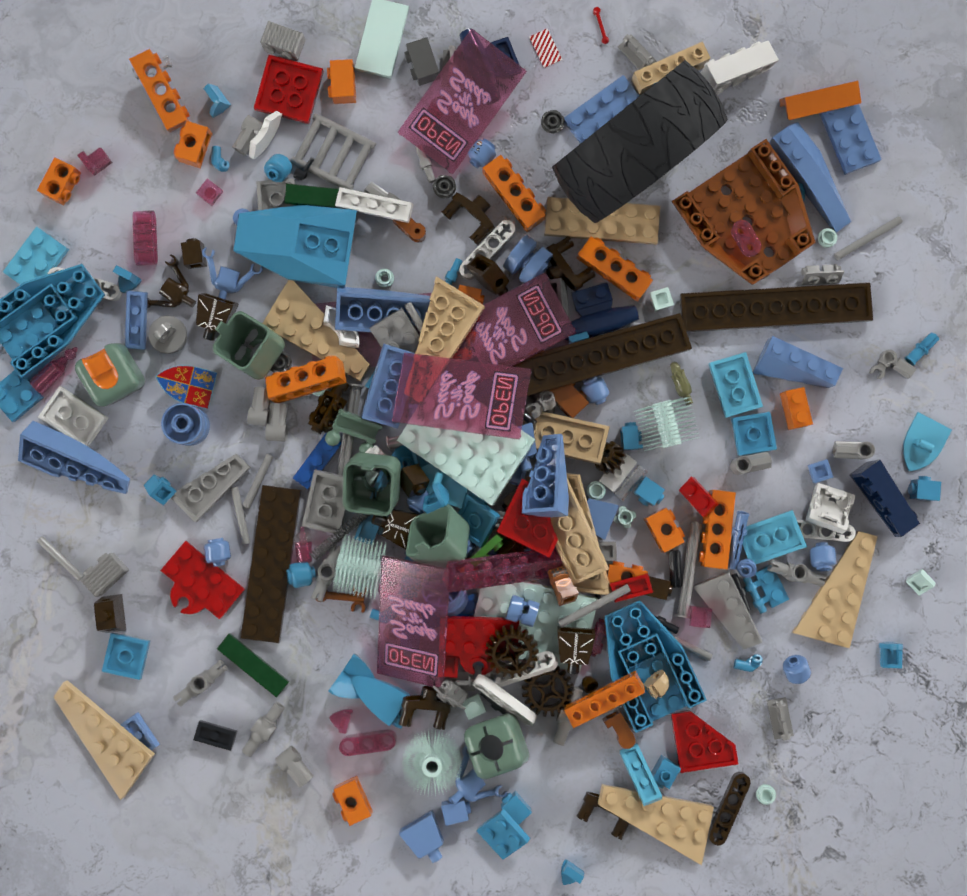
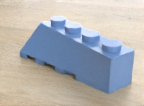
(794, 364)

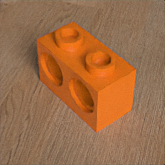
(54, 179)

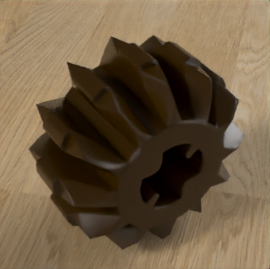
(612, 458)

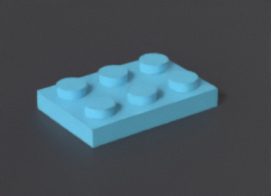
(35, 257)
(735, 385)
(773, 537)

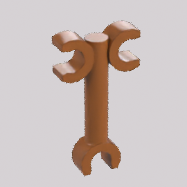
(347, 597)

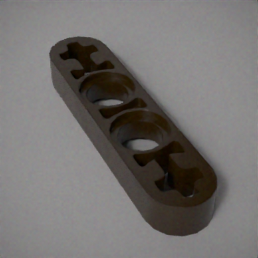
(733, 809)

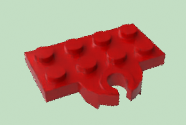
(200, 582)
(468, 639)

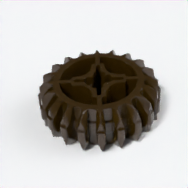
(504, 653)
(544, 698)

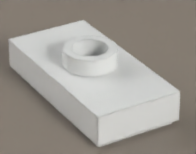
(613, 481)

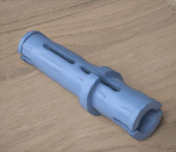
(739, 531)

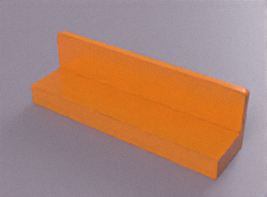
(822, 100)

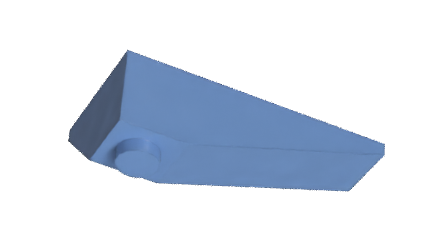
(548, 485)

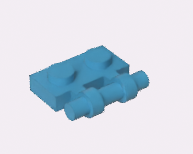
(771, 586)

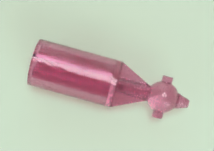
(52, 372)

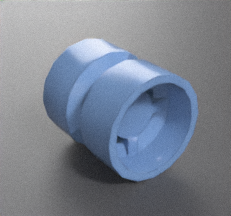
(515, 609)

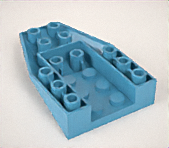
(299, 242)
(45, 317)
(643, 644)

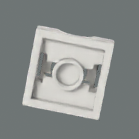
(821, 508)

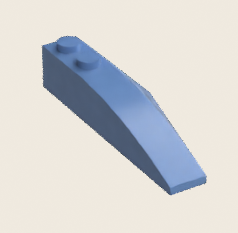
(809, 168)
(361, 308)
(65, 456)

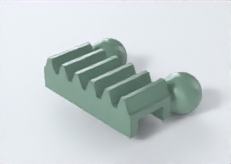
(355, 426)

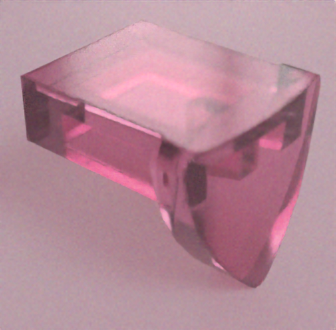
(342, 720)

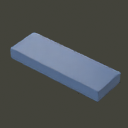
(136, 320)

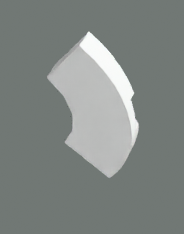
(265, 135)
(346, 338)

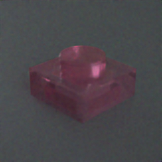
(209, 192)

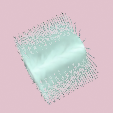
(666, 422)
(357, 566)
(435, 769)

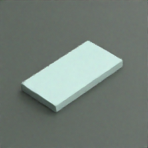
(382, 38)

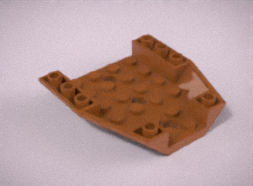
(764, 193)

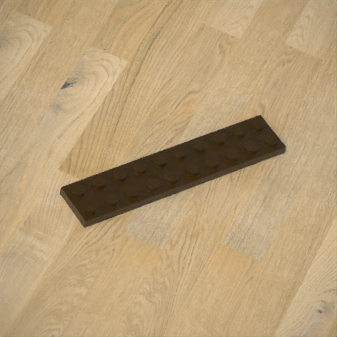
(776, 307)
(606, 354)

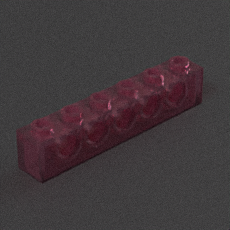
(500, 569)

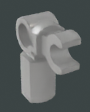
(889, 358)
(544, 402)

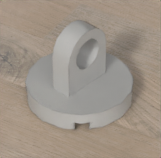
(167, 334)

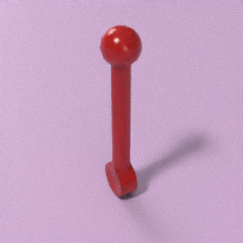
(596, 11)

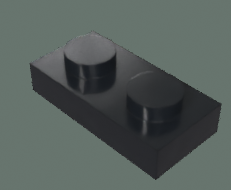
(215, 735)

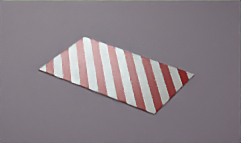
(545, 48)

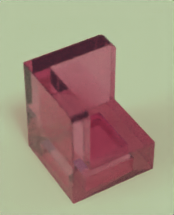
(95, 161)
(700, 616)

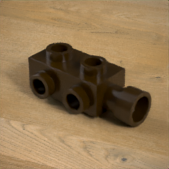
(327, 411)

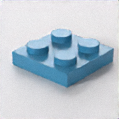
(17, 396)
(754, 433)
(480, 519)
(126, 656)
(503, 834)

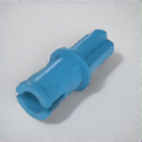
(922, 348)

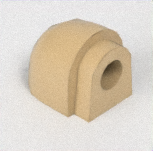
(657, 684)

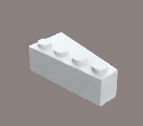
(738, 66)

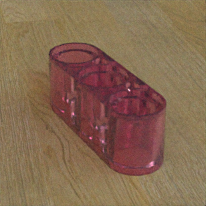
(145, 238)
(375, 736)

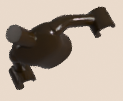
(173, 291)

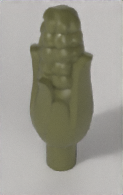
(681, 382)

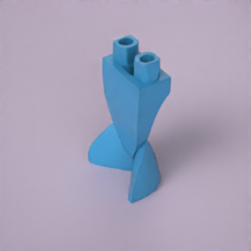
(379, 696)

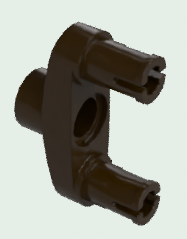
(477, 209)
(562, 270)
(425, 701)
(591, 801)

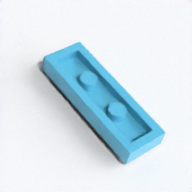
(641, 775)

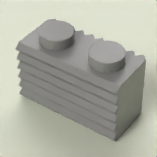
(282, 41)
(104, 574)

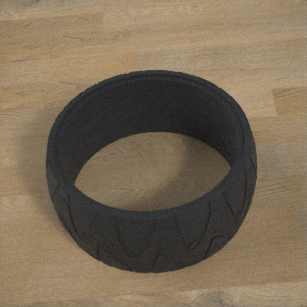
(641, 143)

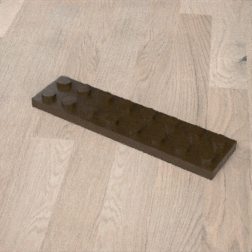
(269, 564)

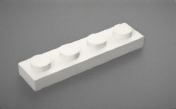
(374, 205)

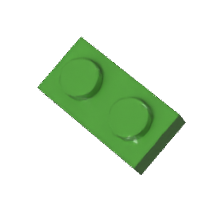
(494, 544)

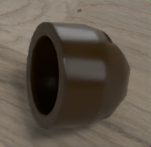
(589, 684)

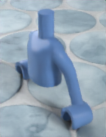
(227, 278)
(471, 784)

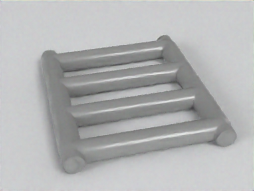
(351, 137)

